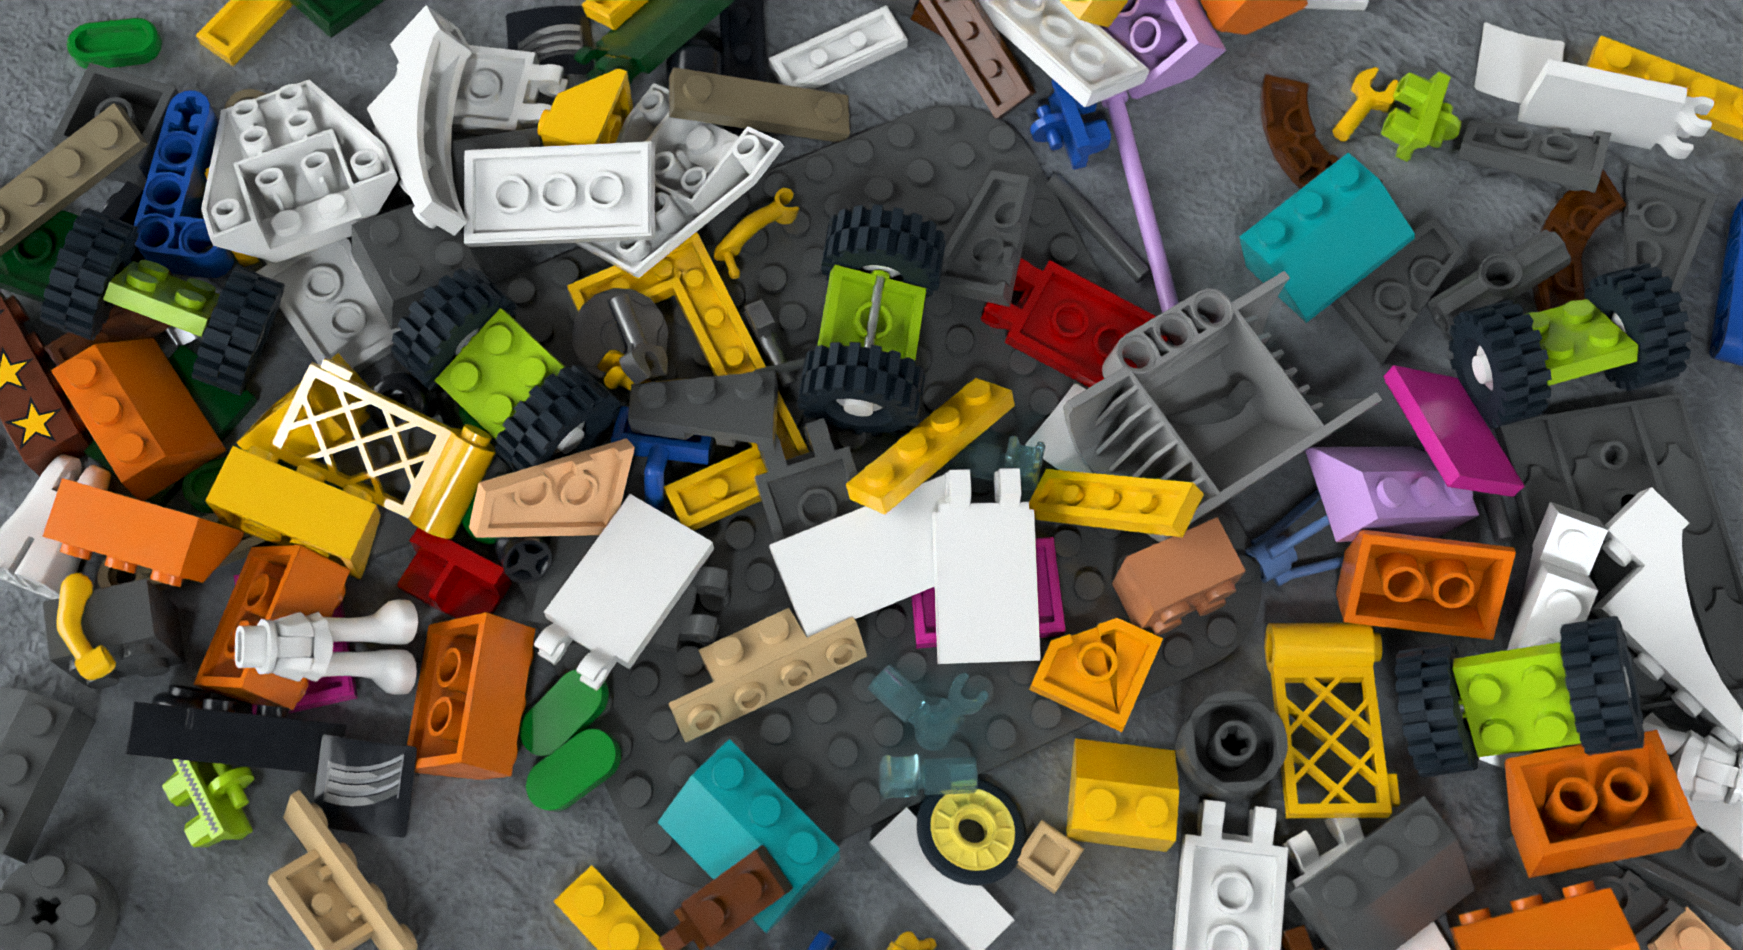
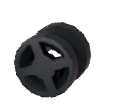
(523, 564)

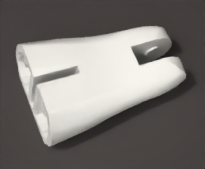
(27, 556)

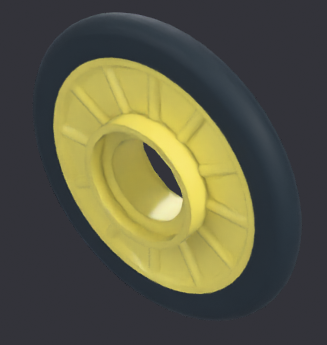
(964, 860)

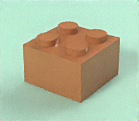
(1179, 577)

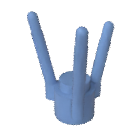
(1278, 553)

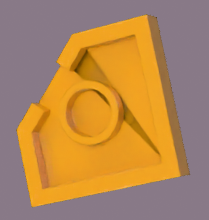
(1098, 670)

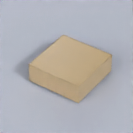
(1048, 856)

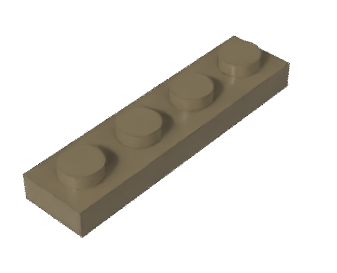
(66, 173)

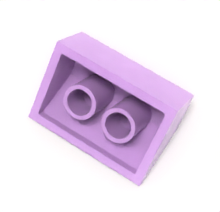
(1167, 38)
(1386, 492)

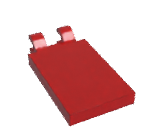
(1065, 321)

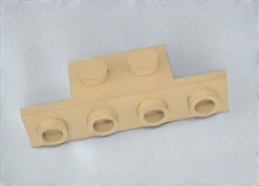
(762, 667)
(329, 892)

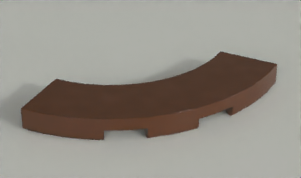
(1291, 129)
(1574, 222)

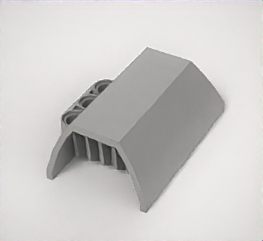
(1123, 420)

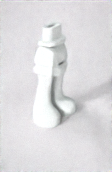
(303, 646)
(1703, 765)

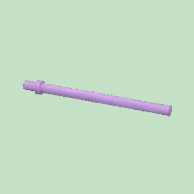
(1141, 200)

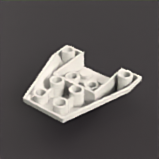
(292, 174)
(696, 177)

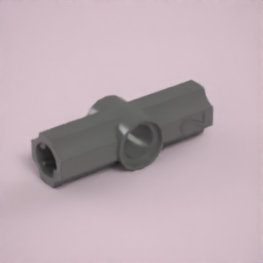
(1520, 268)

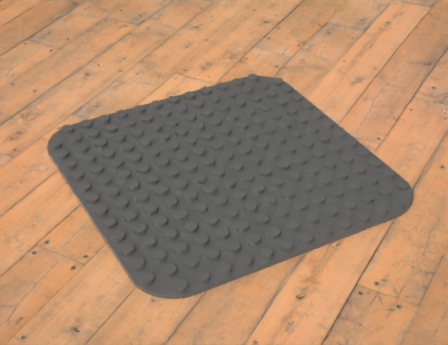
(832, 734)

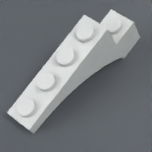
(417, 116)
(1556, 583)
(1659, 615)

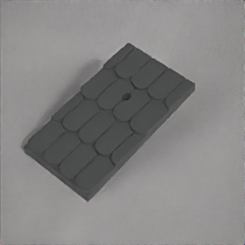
(1609, 455)

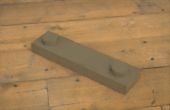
(758, 105)

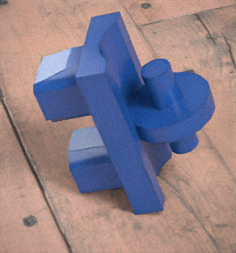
(1066, 123)

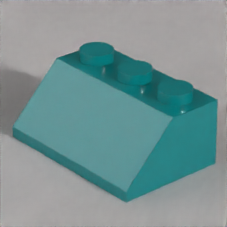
(1327, 237)
(736, 808)

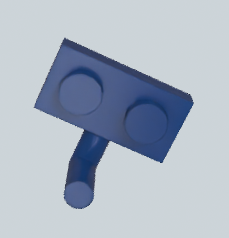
(659, 450)

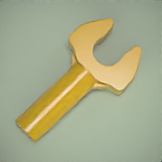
(1366, 101)

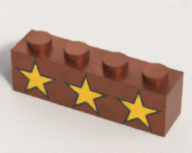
(30, 396)

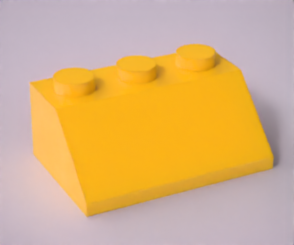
(295, 508)

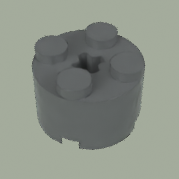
(1248, 726)
(53, 885)

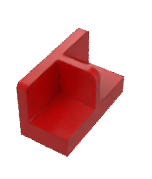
(452, 577)

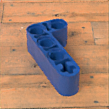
(186, 133)
(1728, 322)

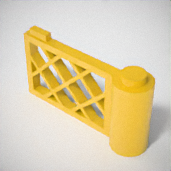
(449, 469)
(1334, 656)

